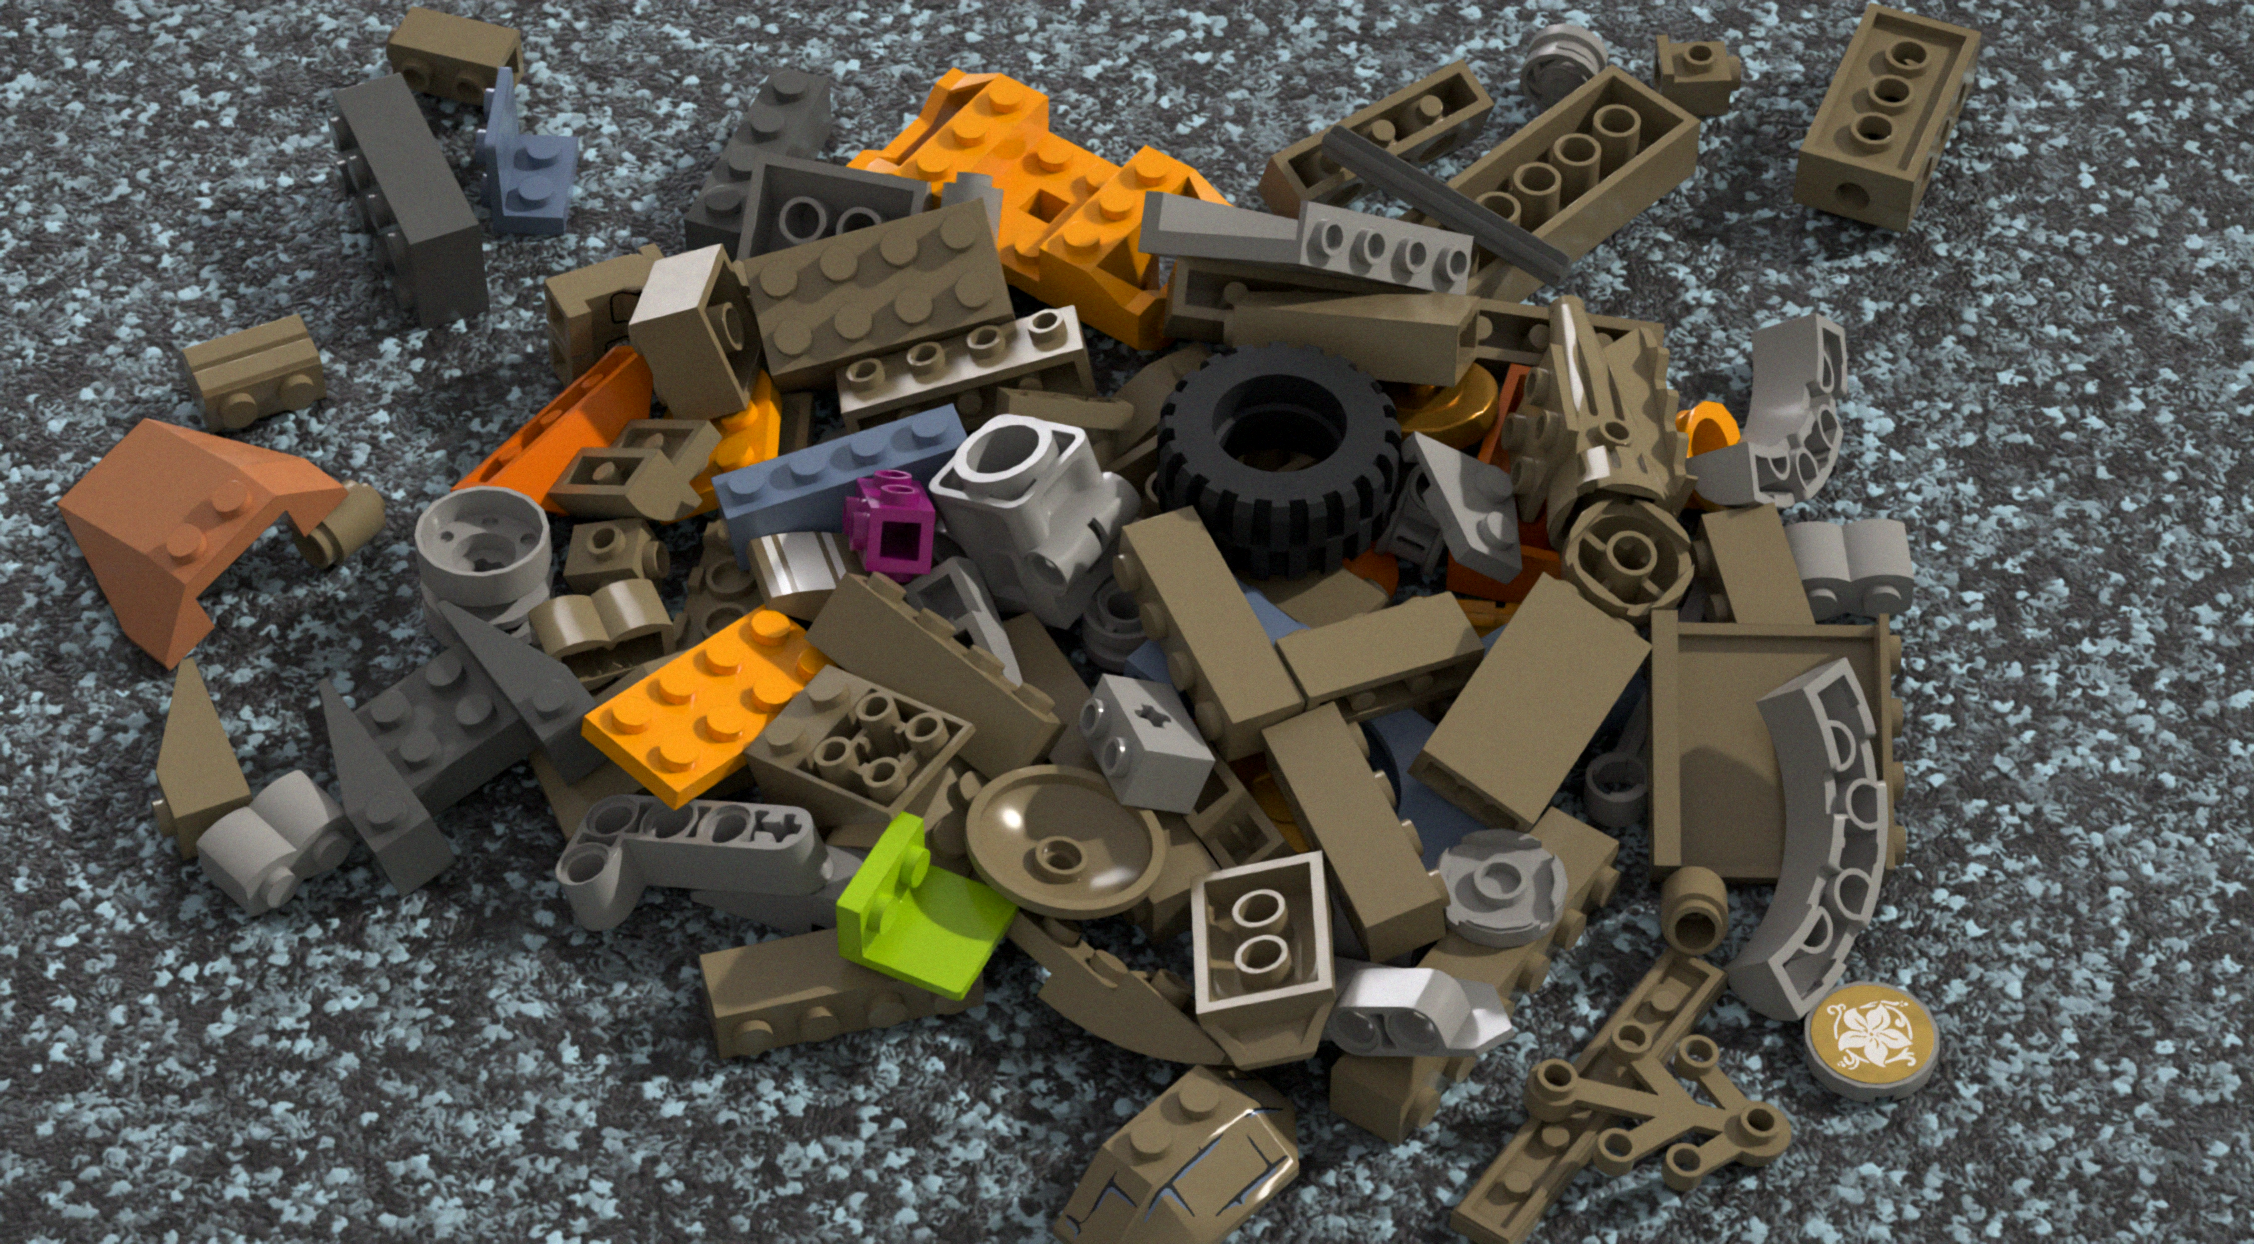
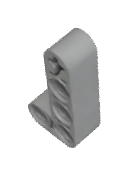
(699, 846)

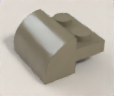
(640, 473)

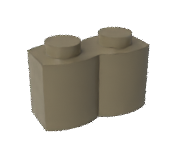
(604, 631)

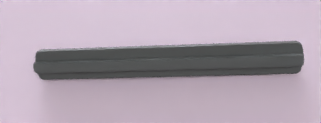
(1447, 206)

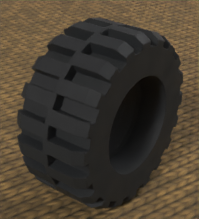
(1288, 403)

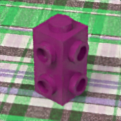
(890, 525)

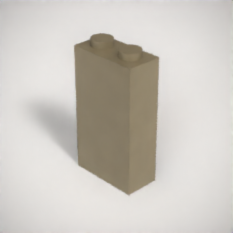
(1530, 707)

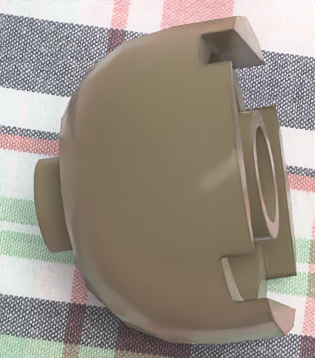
(1628, 559)

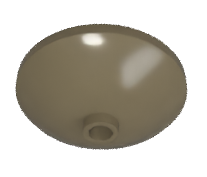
(1063, 843)

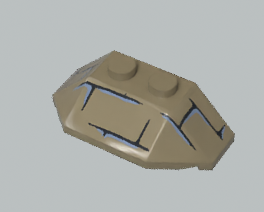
(1187, 1164)

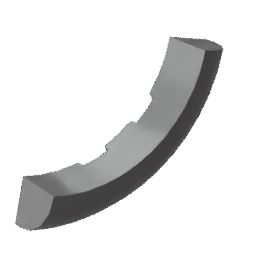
(1790, 422)
(1831, 843)

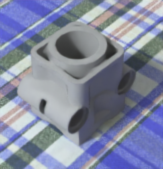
(1032, 515)

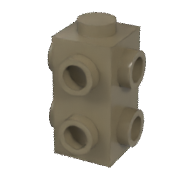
(452, 54)

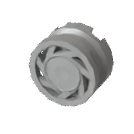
(1560, 62)

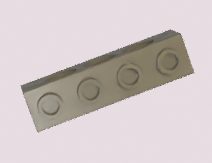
(1411, 124)

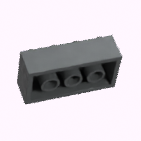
(409, 202)

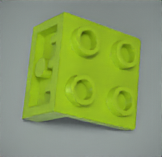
(919, 917)

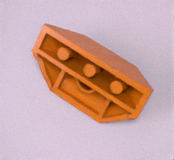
(583, 415)

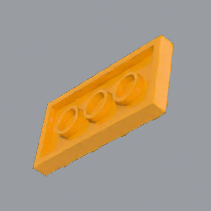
(703, 709)

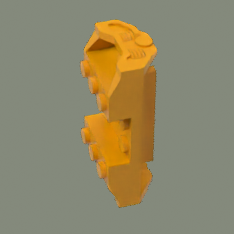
(1065, 212)

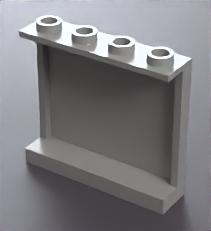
(1320, 242)

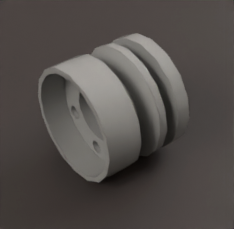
(485, 555)

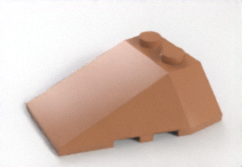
(175, 514)

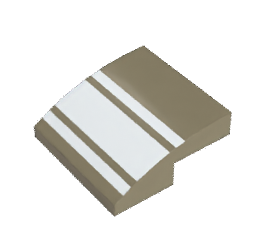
(801, 569)

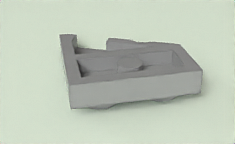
(1471, 506)

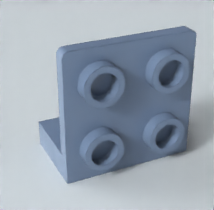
(526, 175)

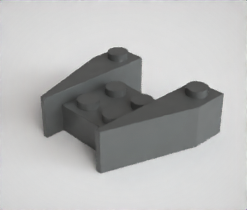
(447, 736)

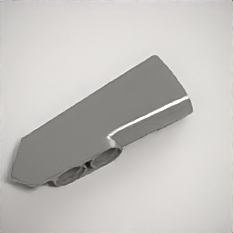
(1413, 1012)

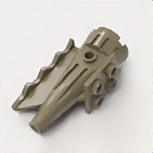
(1595, 426)

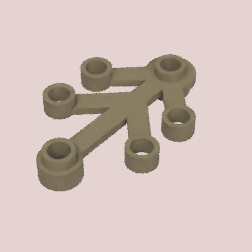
(1666, 1109)

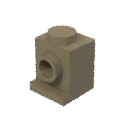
(1695, 75)

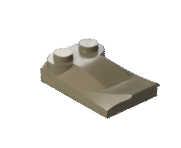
(1264, 958)

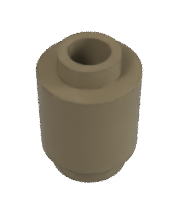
(345, 528)
(1694, 910)

